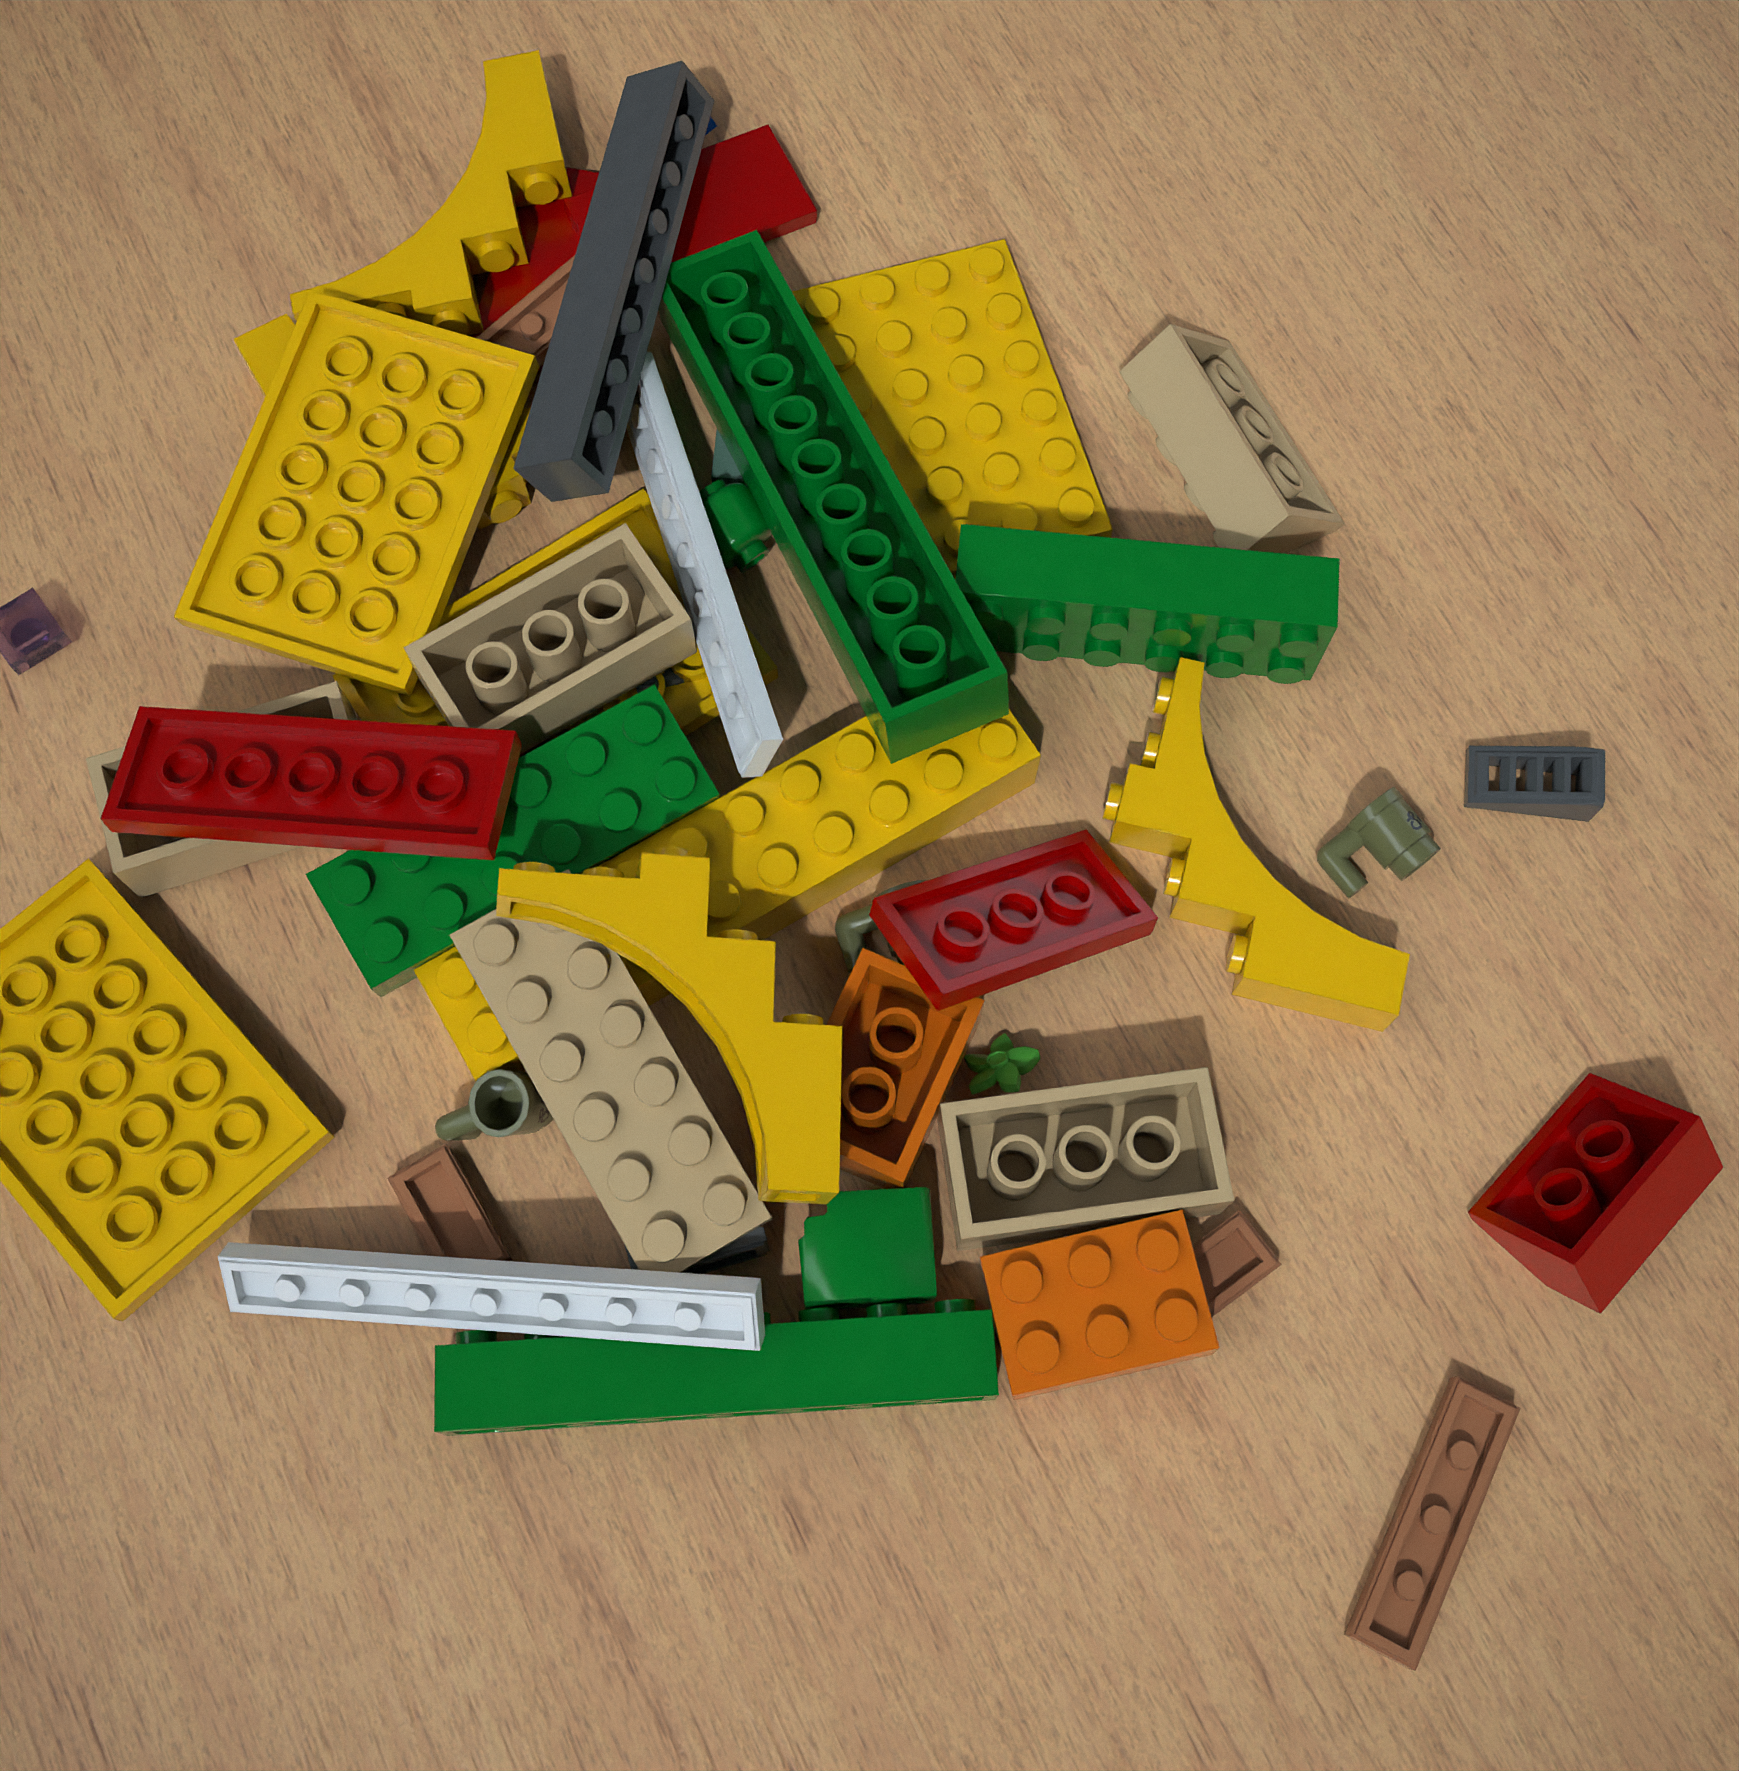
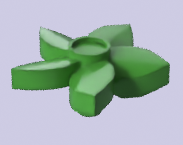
(1002, 1064)

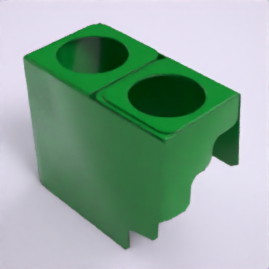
(870, 1250)

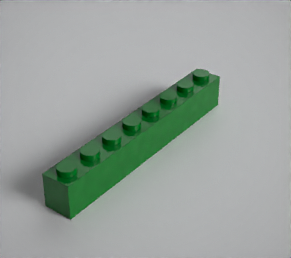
(800, 1369)

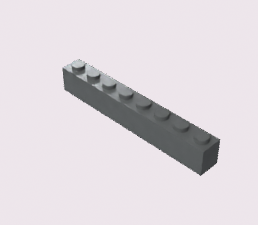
(615, 285)

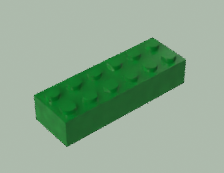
(1149, 602)
(567, 808)

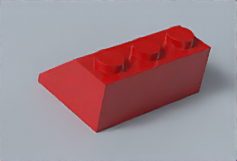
(1598, 1189)

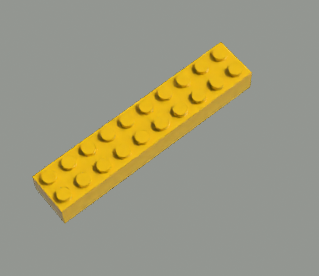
(788, 847)

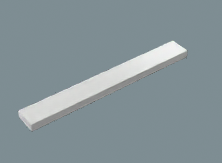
(702, 578)
(495, 1295)

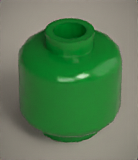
(736, 524)

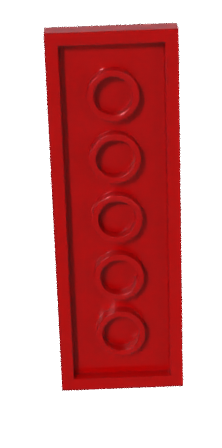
(314, 782)

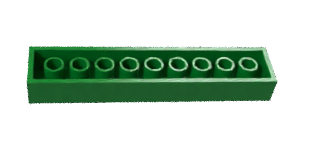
(832, 501)

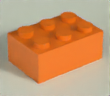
(894, 1067)
(1099, 1305)

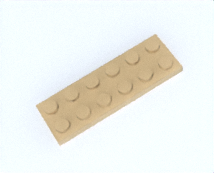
(614, 1090)

